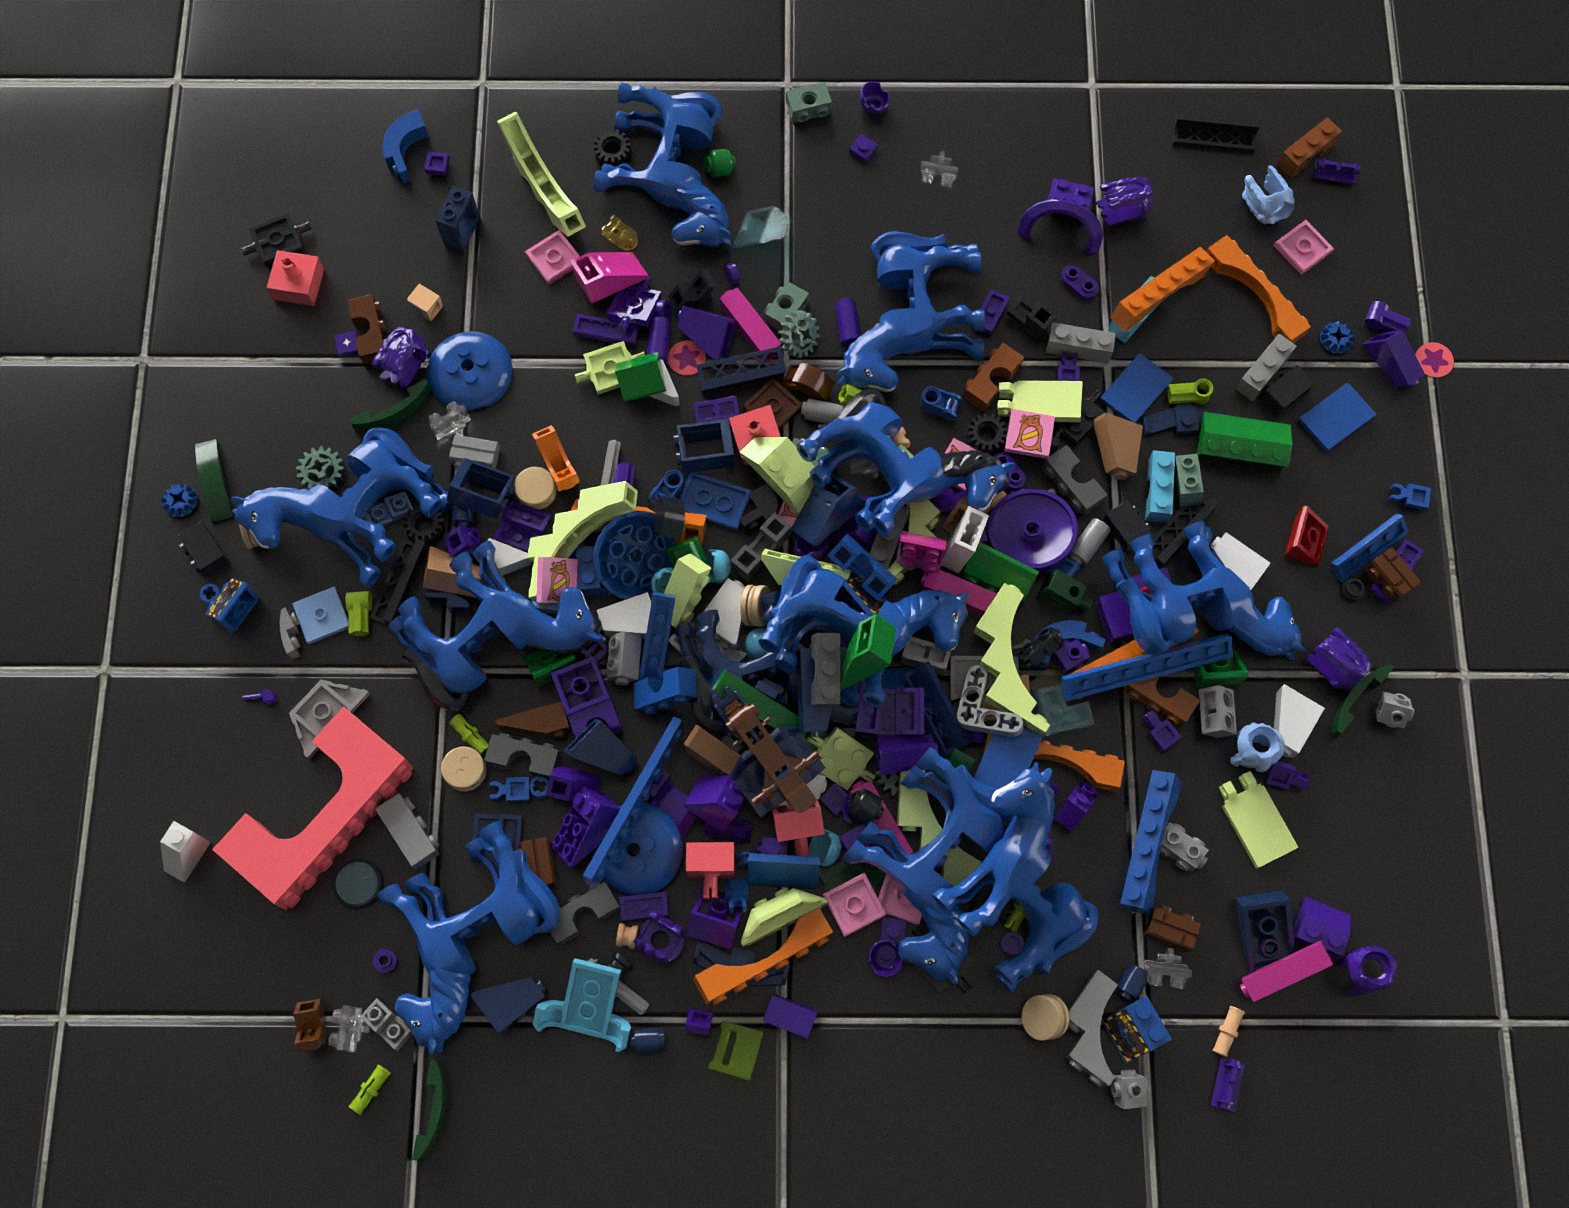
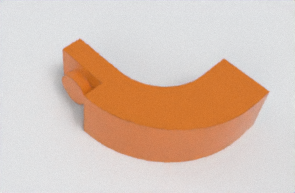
(555, 458)

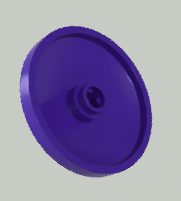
(1033, 528)

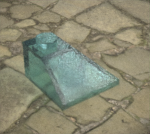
(762, 226)

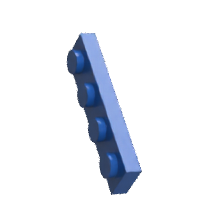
(1369, 547)
(657, 636)

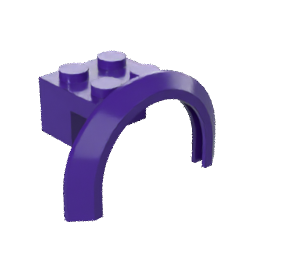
(1069, 200)

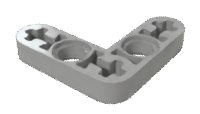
(979, 714)

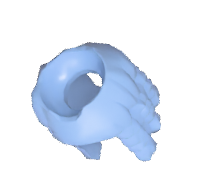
(1272, 207)
(1264, 735)

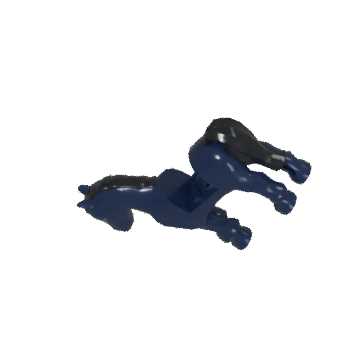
(713, 662)

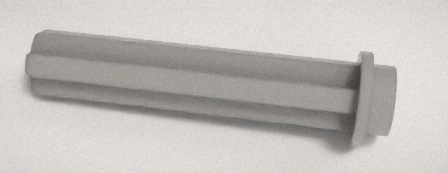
(611, 462)
(629, 996)

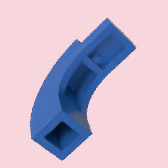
(399, 137)
(1071, 631)

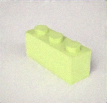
(686, 584)

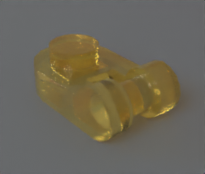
(625, 238)

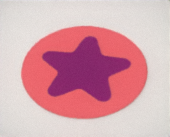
(685, 356)
(1435, 359)

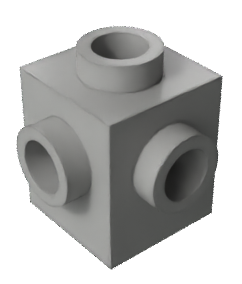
(1394, 710)
(1129, 1090)

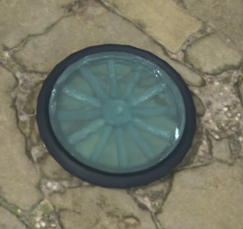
(357, 883)

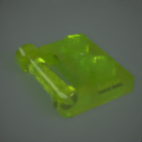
(743, 1054)

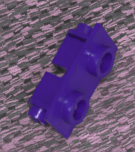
(1336, 171)
(738, 832)
(1227, 1084)

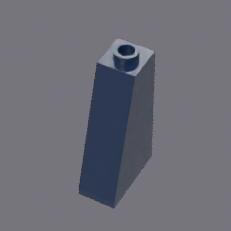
(811, 718)

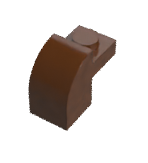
(810, 381)
(310, 1024)

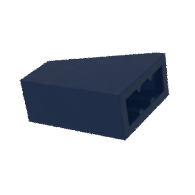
(602, 749)
(509, 1002)

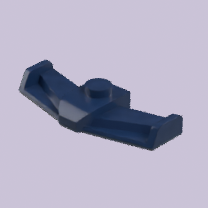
(1184, 417)
(707, 956)

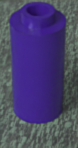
(847, 321)
(659, 337)

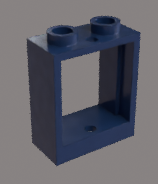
(458, 221)
(701, 431)
(486, 476)

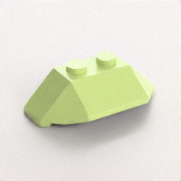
(782, 468)
(780, 563)
(778, 913)

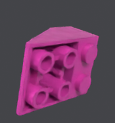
(607, 273)
(920, 552)

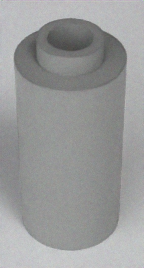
(820, 411)
(1089, 541)

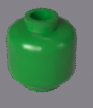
(719, 163)

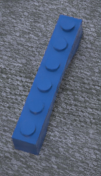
(1142, 871)

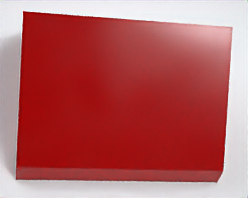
(1307, 537)

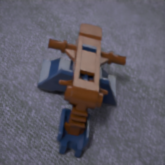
(775, 765)

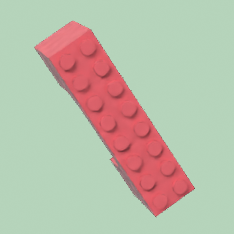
(289, 866)

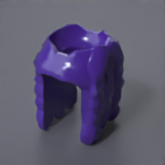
(1125, 200)
(401, 356)
(1340, 660)
(652, 925)
(1356, 969)

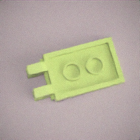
(1051, 398)
(1256, 821)

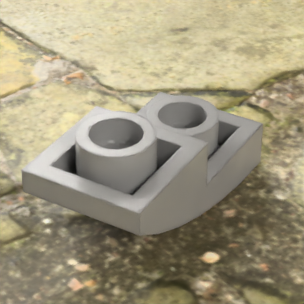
(288, 630)
(387, 1024)

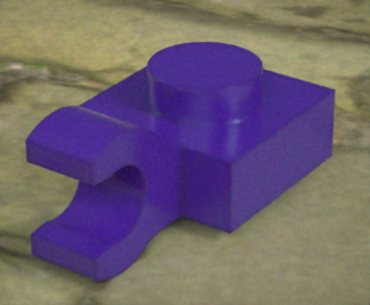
(947, 500)
(1163, 733)
(1284, 775)

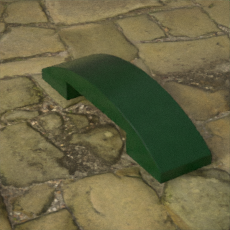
(395, 413)
(212, 481)
(1342, 716)
(424, 1143)

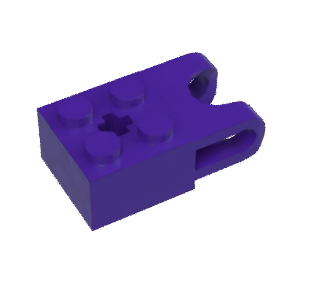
(592, 702)

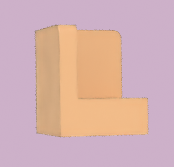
(426, 301)

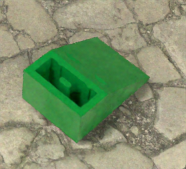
(868, 650)

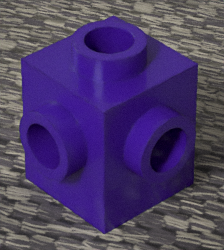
(462, 540)
(1071, 656)

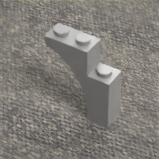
(1086, 1017)

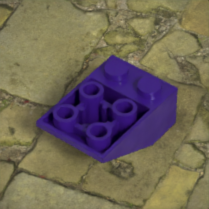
(584, 825)

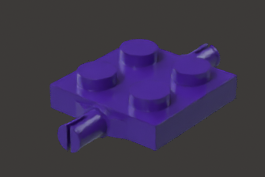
(634, 305)

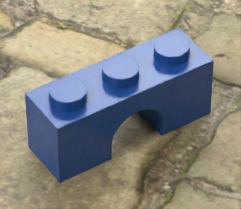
(874, 575)
(675, 688)

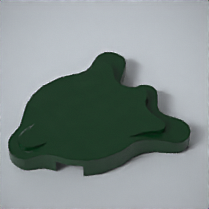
(843, 871)

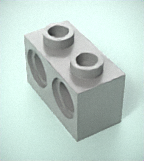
(920, 651)
(1217, 711)

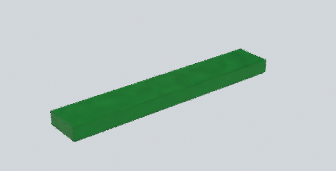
(766, 706)

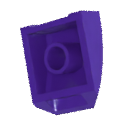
(672, 802)

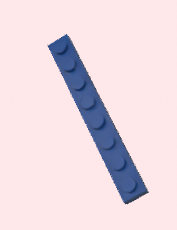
(1146, 667)
(630, 808)

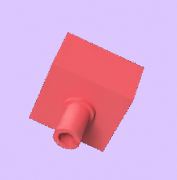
(295, 278)
(753, 424)
(798, 826)
(710, 862)

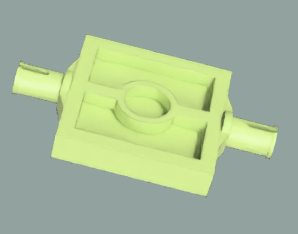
(602, 366)
(843, 758)

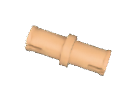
(1228, 1031)

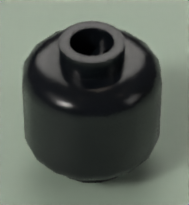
(865, 805)

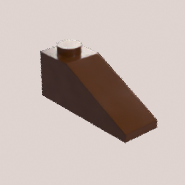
(544, 722)

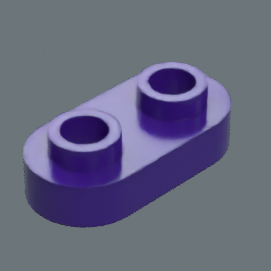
(1078, 283)
(1015, 485)

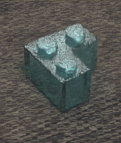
(1059, 716)

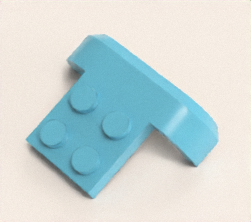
(587, 1005)

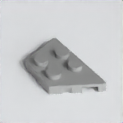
(319, 709)

